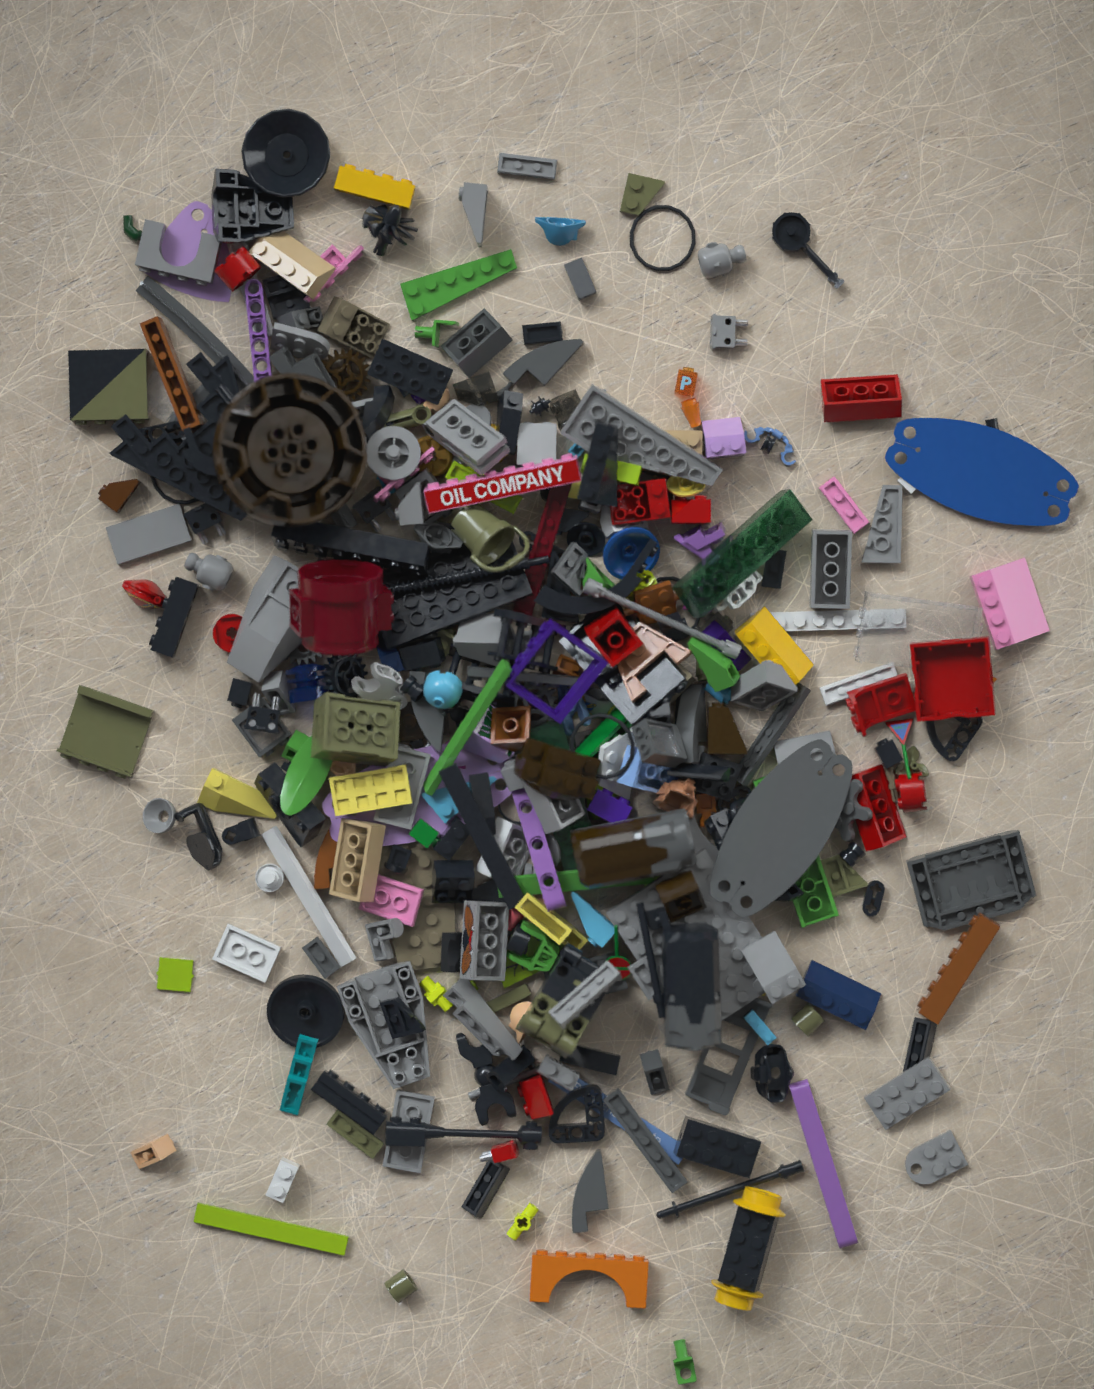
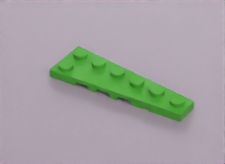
(442, 287)

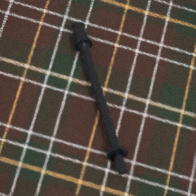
(782, 1172)

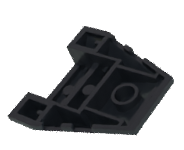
(244, 210)

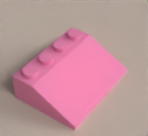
(1009, 603)

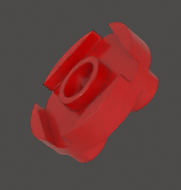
(222, 627)

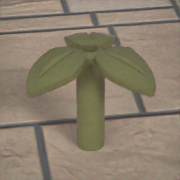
(913, 755)

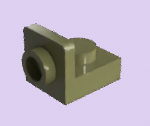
(447, 638)

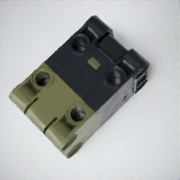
(565, 975)

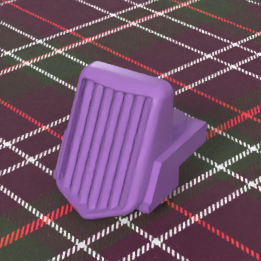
(700, 541)

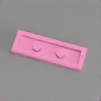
(844, 505)

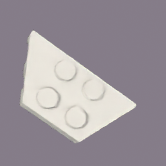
(611, 759)

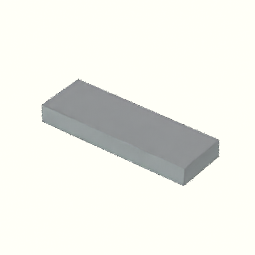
(527, 166)

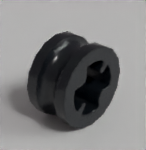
(768, 444)

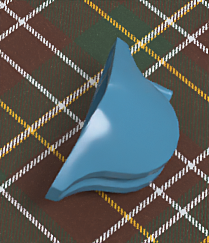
(560, 230)

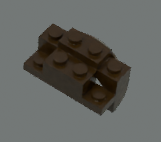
(560, 774)

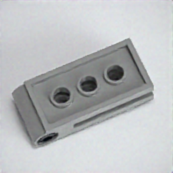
(467, 436)

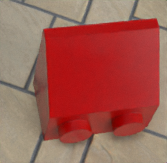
(536, 1097)

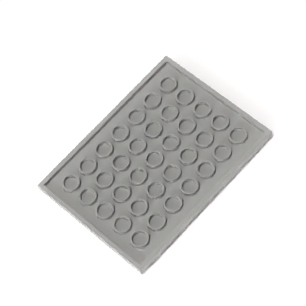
(737, 978)

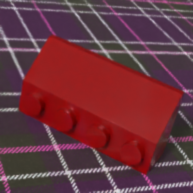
(861, 398)
(885, 825)

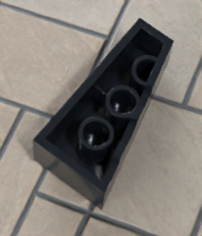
(302, 825)

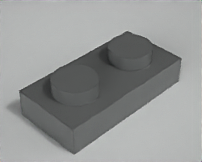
(321, 957)

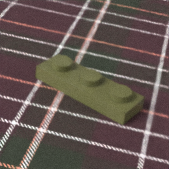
(355, 1134)

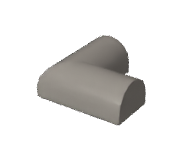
(379, 936)

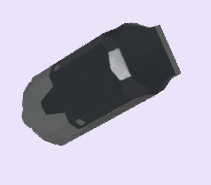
(691, 986)

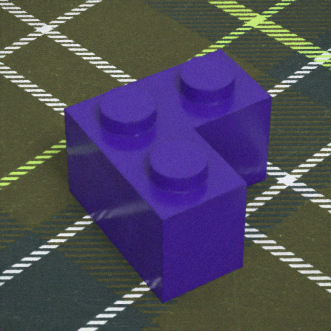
(609, 807)

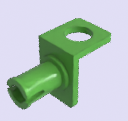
(434, 331)
(683, 1361)

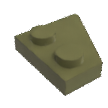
(639, 193)
(841, 876)

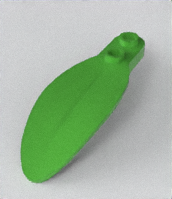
(303, 779)

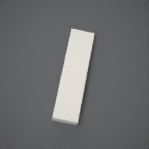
(838, 690)

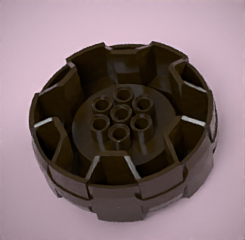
(257, 479)

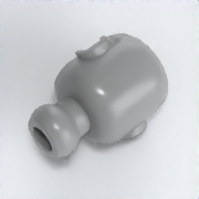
(718, 259)
(211, 571)

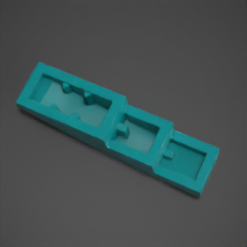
(298, 1074)

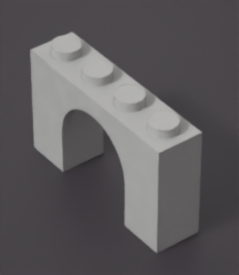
(151, 258)

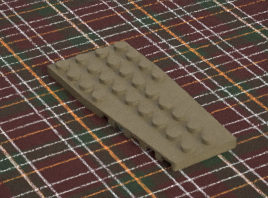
(423, 941)

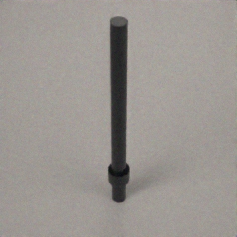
(658, 996)

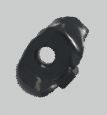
(771, 1088)

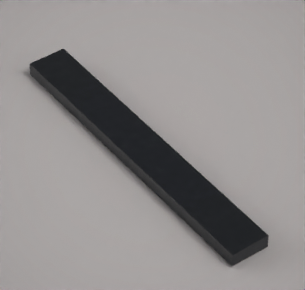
(482, 835)

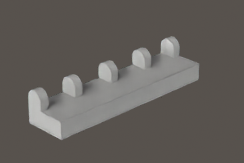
(585, 994)

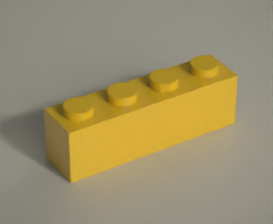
(374, 187)

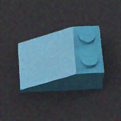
(595, 924)

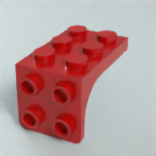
(880, 702)

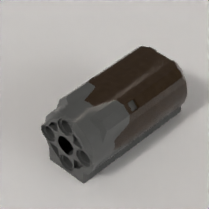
(633, 849)

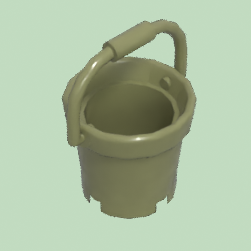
(487, 537)

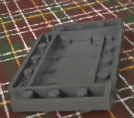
(971, 878)

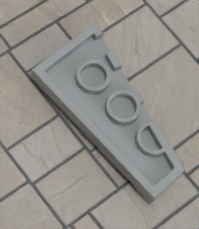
(886, 529)

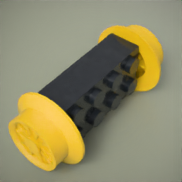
(748, 1248)

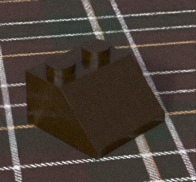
(680, 896)

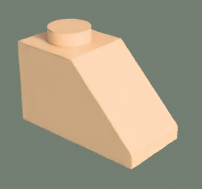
(153, 1151)

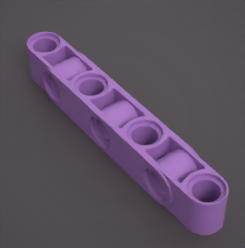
(541, 858)

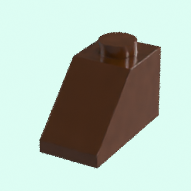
(118, 493)

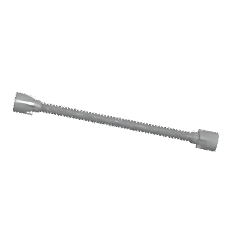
(727, 647)

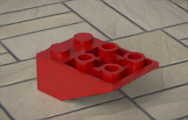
(641, 502)

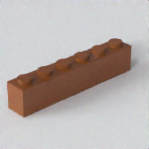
(171, 373)
(958, 968)

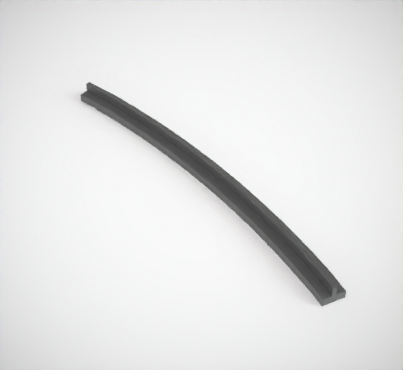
(217, 351)

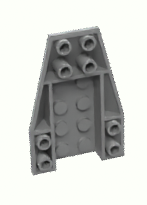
(265, 629)
(399, 1059)

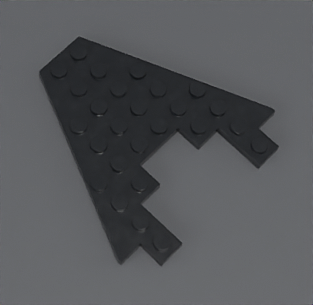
(165, 459)

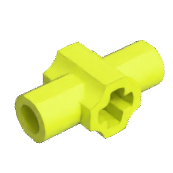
(435, 992)
(528, 1213)

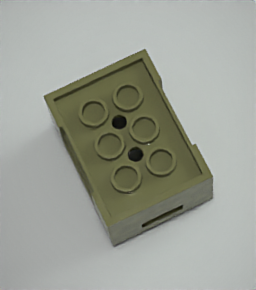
(337, 742)

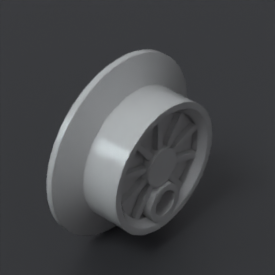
(393, 453)

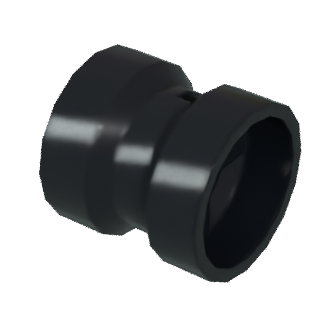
(412, 688)
(852, 853)

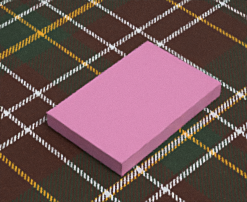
(395, 900)

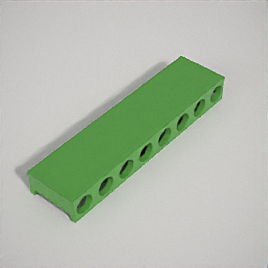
(817, 899)

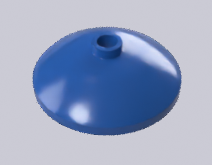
(620, 560)

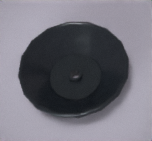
(280, 133)

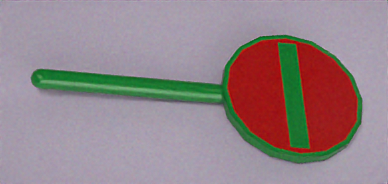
(619, 962)

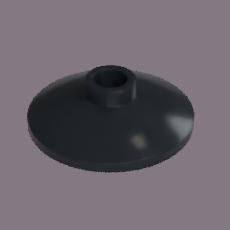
(593, 543)

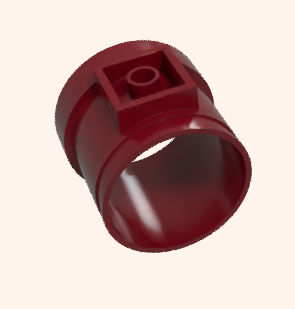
(340, 606)

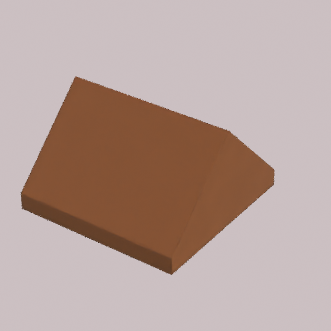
(510, 727)

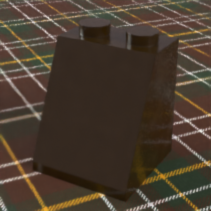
(722, 731)

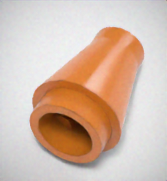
(691, 411)

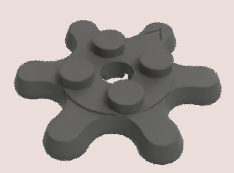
(852, 811)

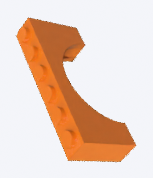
(552, 1267)

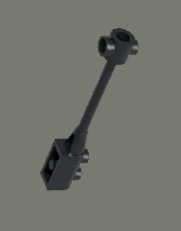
(415, 1132)

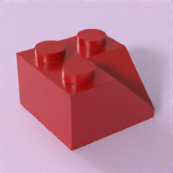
(691, 511)

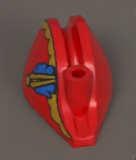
(144, 593)

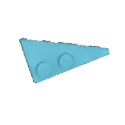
(442, 802)

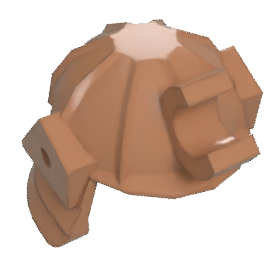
(676, 796)

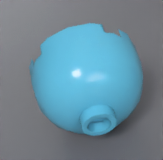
(442, 689)

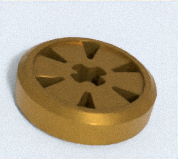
(443, 460)

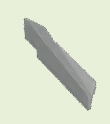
(481, 1020)

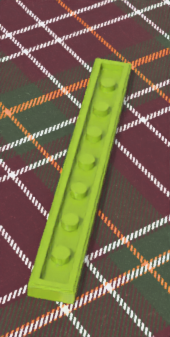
(271, 1228)

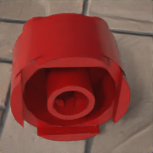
(237, 269)
(911, 792)

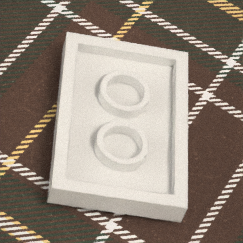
(246, 953)

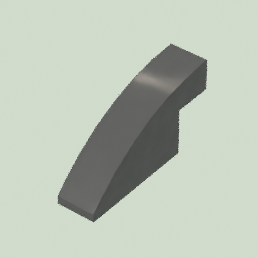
(543, 361)
(309, 366)
(429, 717)
(692, 720)
(589, 1192)

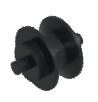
(540, 406)

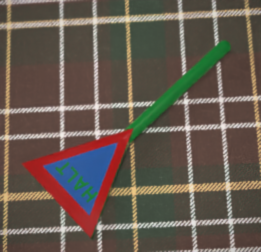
(900, 730)

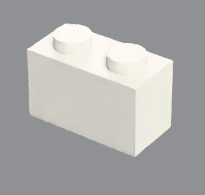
(282, 1179)

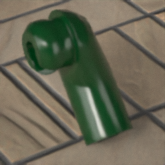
(129, 230)

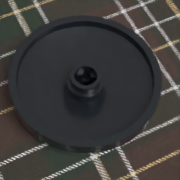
(289, 1015)

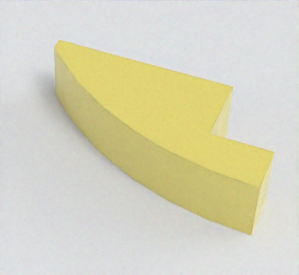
(550, 922)

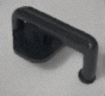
(203, 845)

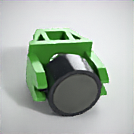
(545, 953)

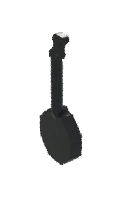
(792, 233)

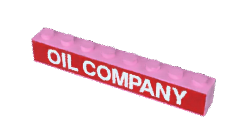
(502, 484)

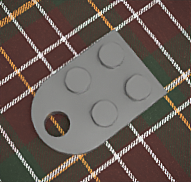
(299, 341)
(937, 1158)

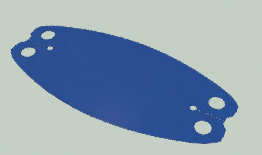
(981, 471)

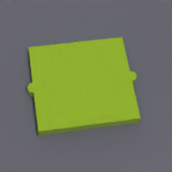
(175, 974)

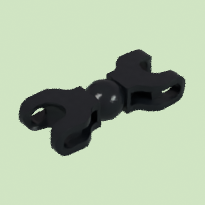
(482, 1061)

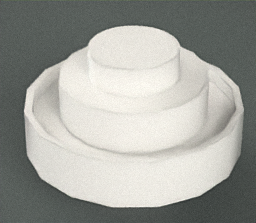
(269, 877)

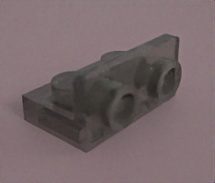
(564, 406)

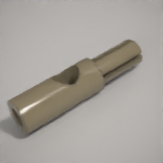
(891, 778)

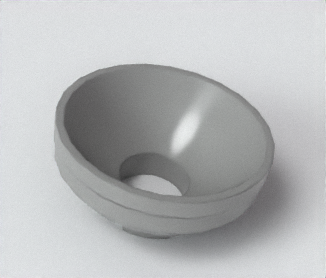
(152, 815)

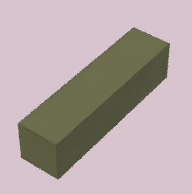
(509, 998)

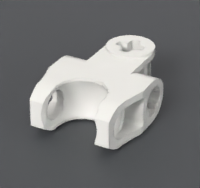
(741, 593)
(383, 686)

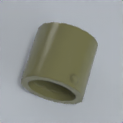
(808, 1019)
(401, 1286)

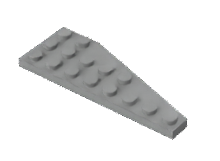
(638, 439)

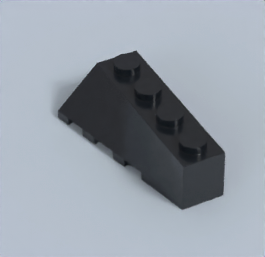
(600, 471)

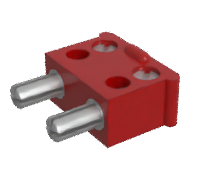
(501, 1152)

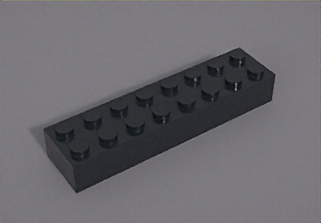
(354, 544)

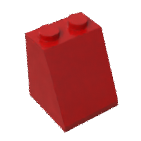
(613, 635)

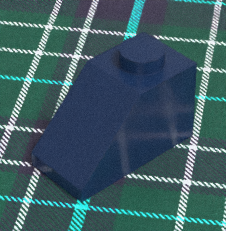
(389, 658)

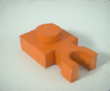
(705, 805)

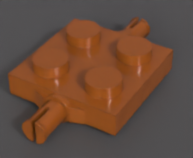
(655, 597)

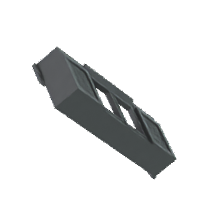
(719, 1087)

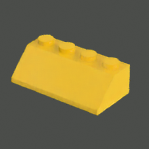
(770, 641)

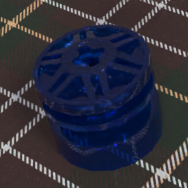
(306, 683)

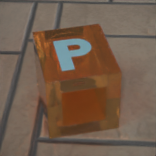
(686, 382)

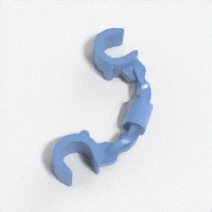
(777, 434)

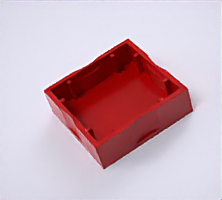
(953, 678)

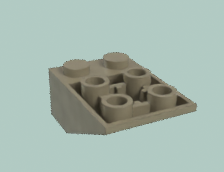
(353, 327)

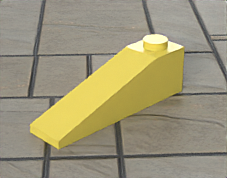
(233, 796)

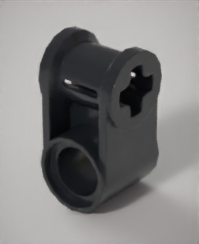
(244, 831)

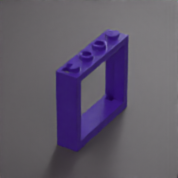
(576, 690)

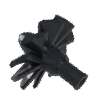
(386, 226)

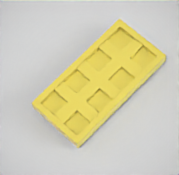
(370, 790)

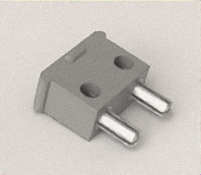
(720, 331)

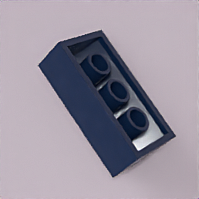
(838, 994)

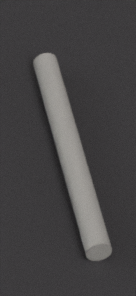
(523, 1075)

